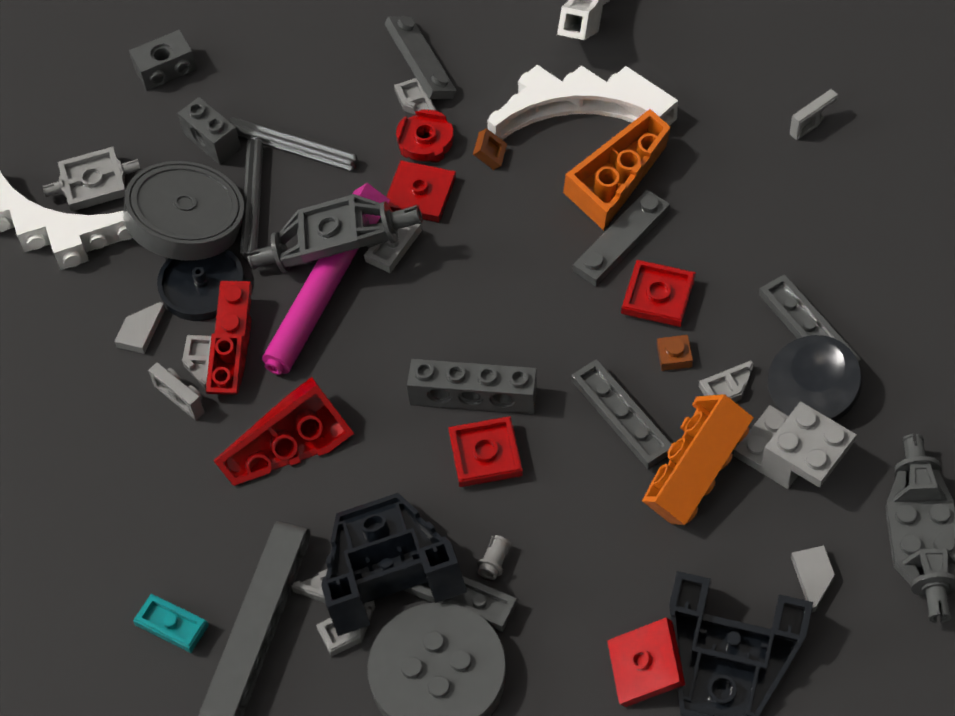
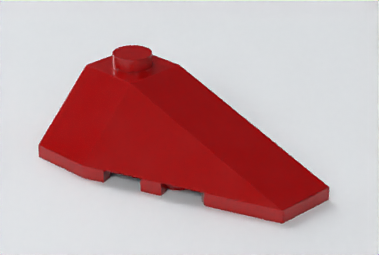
(291, 431)

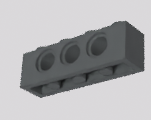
(472, 386)

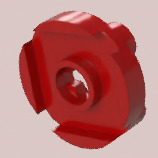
(428, 148)

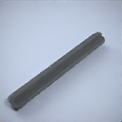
(295, 144)
(252, 196)

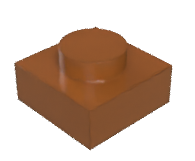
(490, 149)
(674, 352)

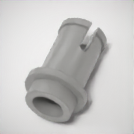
(491, 563)

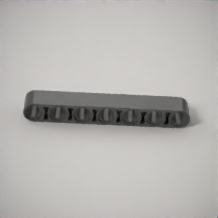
(257, 621)

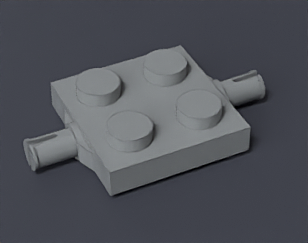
(92, 178)

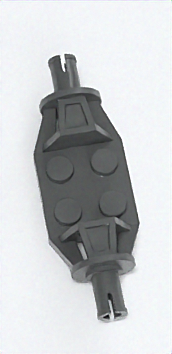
(333, 229)
(923, 528)

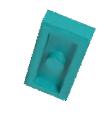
(171, 623)

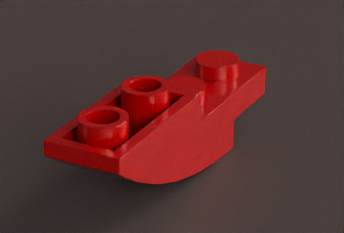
(230, 338)

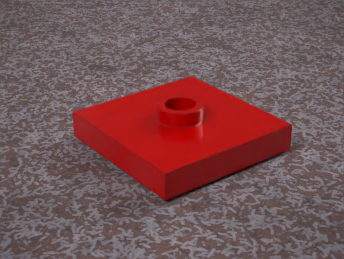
(423, 186)
(658, 293)
(485, 451)
(646, 662)

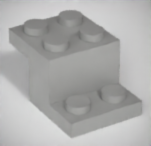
(795, 445)

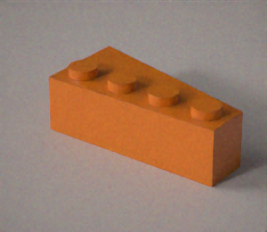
(615, 169)
(697, 457)

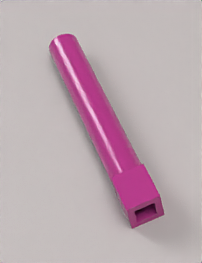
(312, 300)

